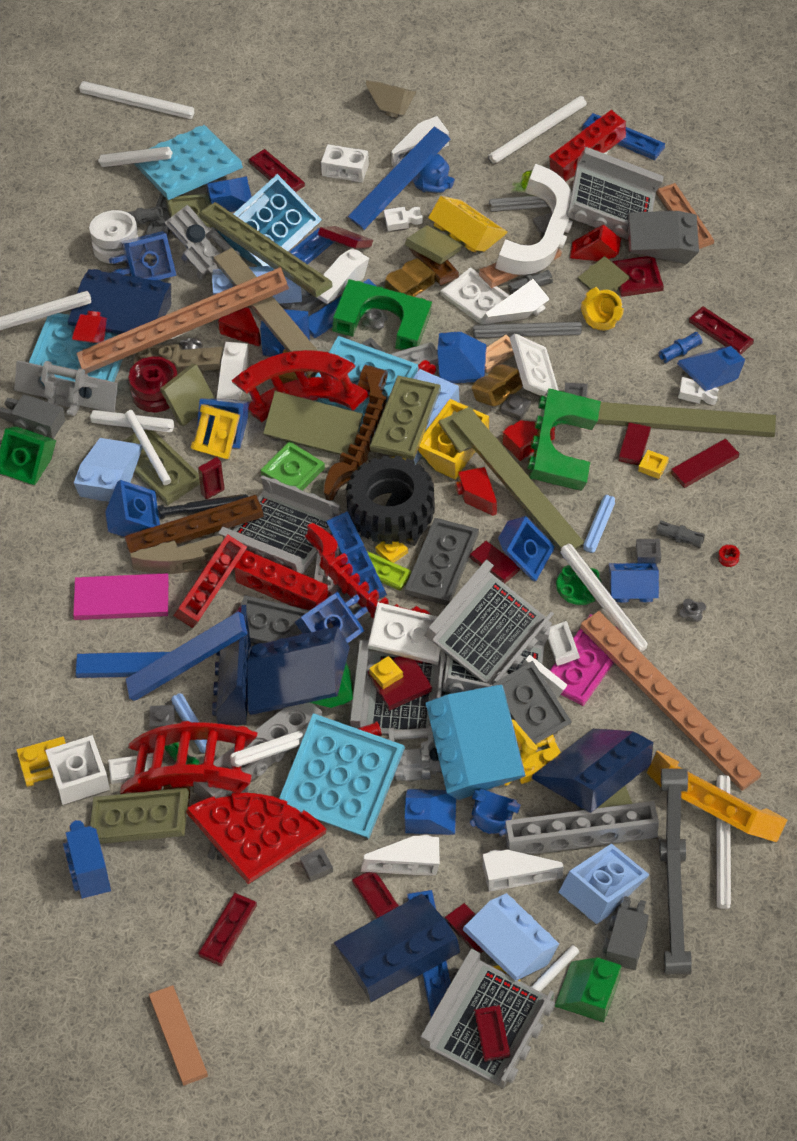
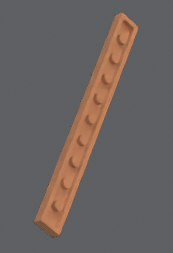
(182, 320)
(670, 700)

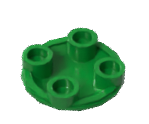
(572, 588)

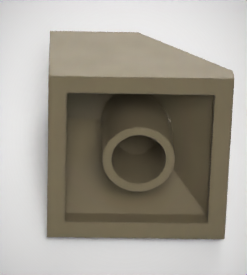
(390, 98)

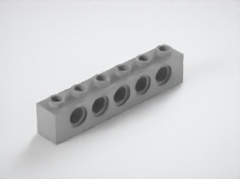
(277, 726)
(582, 828)

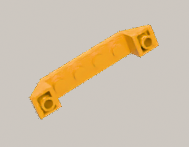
(721, 804)

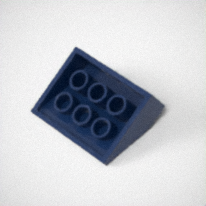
(123, 300)
(296, 670)
(233, 680)
(596, 766)
(398, 947)

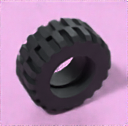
(390, 522)

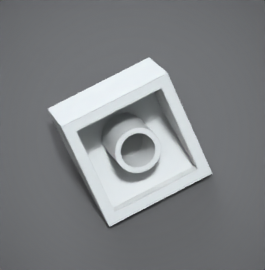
(77, 770)

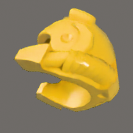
(602, 309)

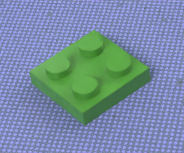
(293, 467)

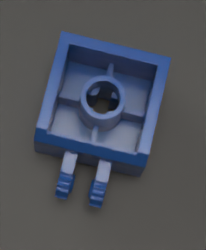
(137, 249)
(337, 613)
(86, 860)

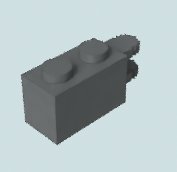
(34, 415)
(627, 935)

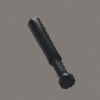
(197, 506)

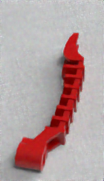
(340, 572)

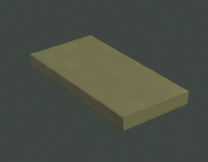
(405, 417)
(312, 423)
(182, 475)
(140, 815)

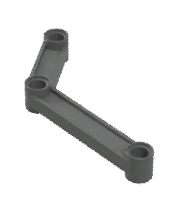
(674, 852)

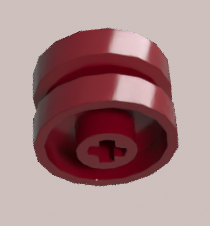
(145, 382)

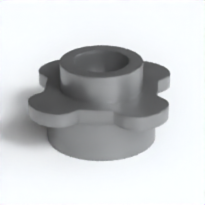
(375, 319)
(191, 343)
(688, 614)

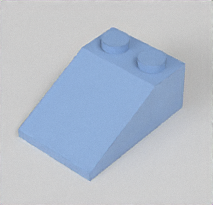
(105, 466)
(602, 883)

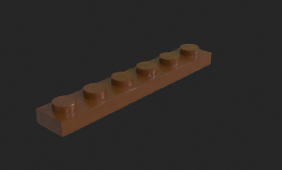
(197, 524)

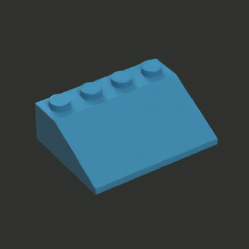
(277, 215)
(475, 740)

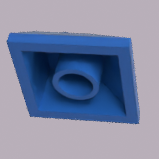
(229, 193)
(460, 357)
(713, 367)
(234, 406)
(131, 509)
(526, 546)
(429, 812)

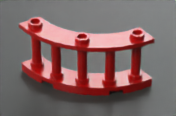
(332, 384)
(180, 773)

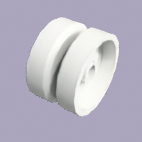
(108, 231)

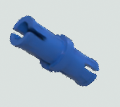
(680, 347)

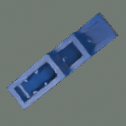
(352, 545)

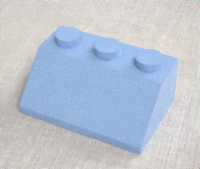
(511, 937)

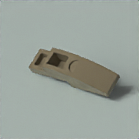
(204, 357)
(173, 560)

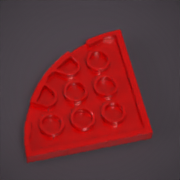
(255, 830)

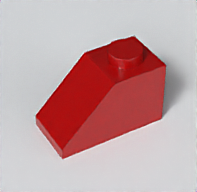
(596, 245)
(240, 326)
(90, 328)
(518, 438)
(477, 490)

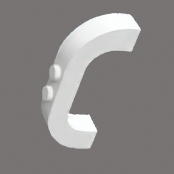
(534, 258)

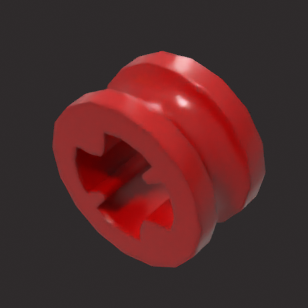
(426, 366)
(730, 561)

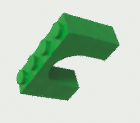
(362, 297)
(547, 462)

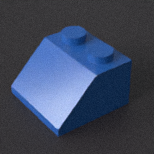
(271, 345)
(634, 581)

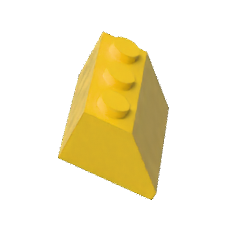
(465, 224)
(440, 450)

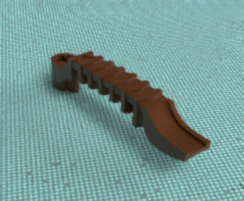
(374, 381)

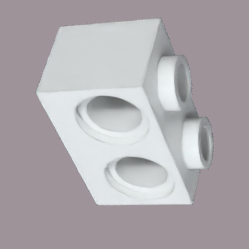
(345, 163)

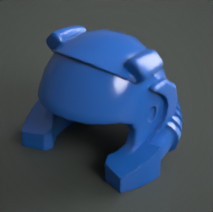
(434, 176)
(492, 811)

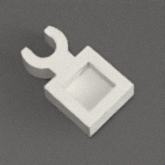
(400, 218)
(691, 391)

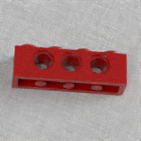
(598, 136)
(210, 581)
(279, 582)

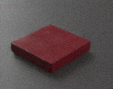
(345, 237)
(643, 276)
(406, 689)

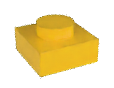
(653, 464)
(391, 552)
(386, 672)

